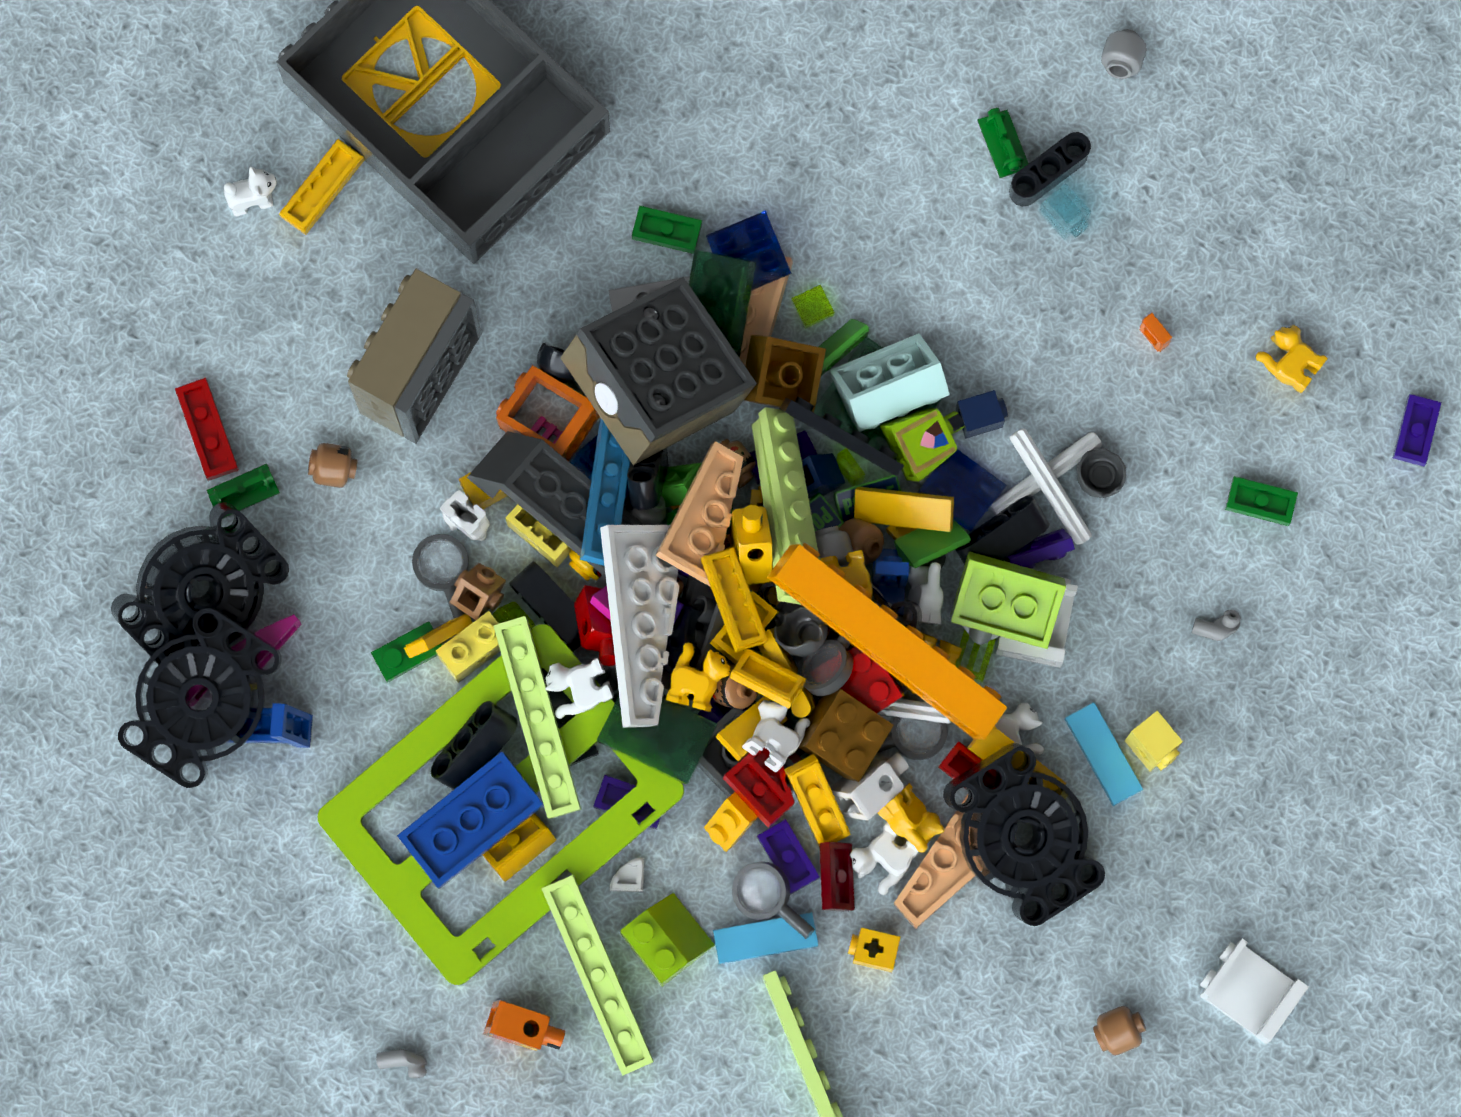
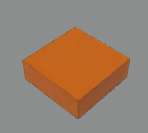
(1155, 332)

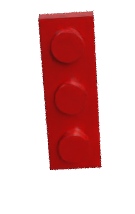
(206, 429)

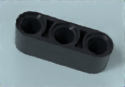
(1058, 157)
(647, 480)
(1007, 531)
(548, 602)
(474, 745)

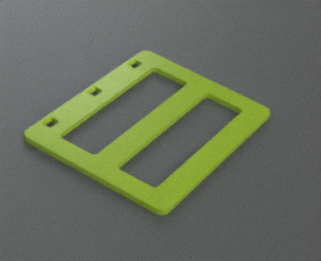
(402, 884)

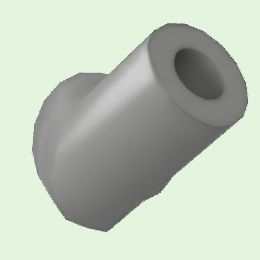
(1220, 628)

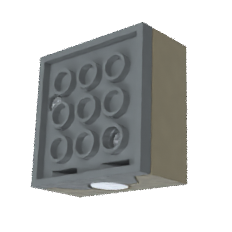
(414, 355)
(658, 370)

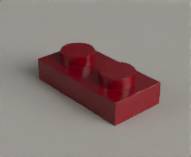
(836, 876)

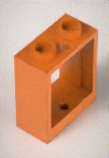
(576, 429)

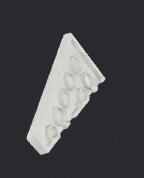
(642, 616)

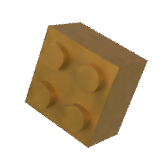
(783, 370)
(844, 734)

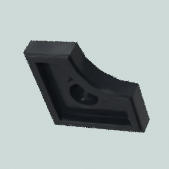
(682, 633)

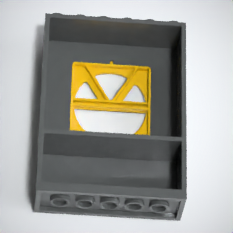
(499, 161)

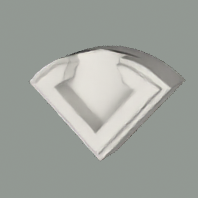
(629, 877)

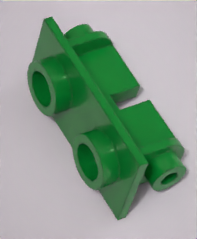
(1002, 142)
(245, 489)

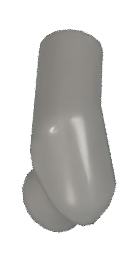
(405, 1058)

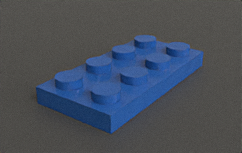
(470, 820)

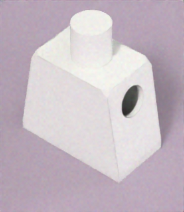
(873, 791)

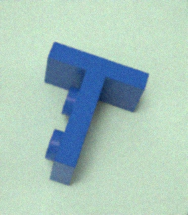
(891, 576)
(281, 725)

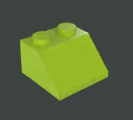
(666, 938)

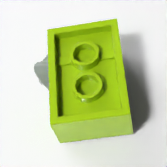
(1006, 601)

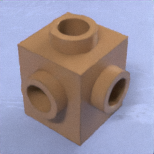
(478, 591)

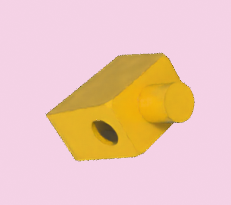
(749, 532)

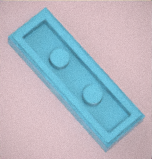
(1103, 754)
(761, 939)

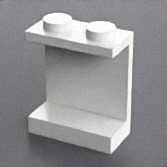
(1055, 653)
(1252, 991)

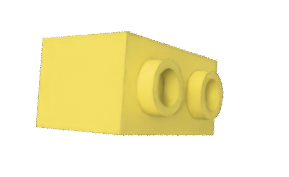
(537, 536)
(470, 647)
(1154, 742)

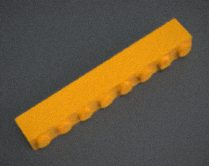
(887, 641)

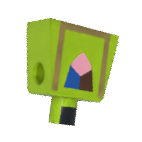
(922, 440)

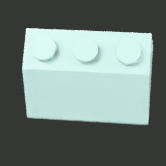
(890, 382)

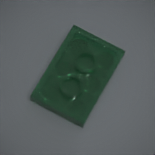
(724, 290)
(669, 747)

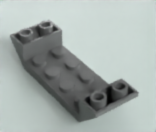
(542, 486)

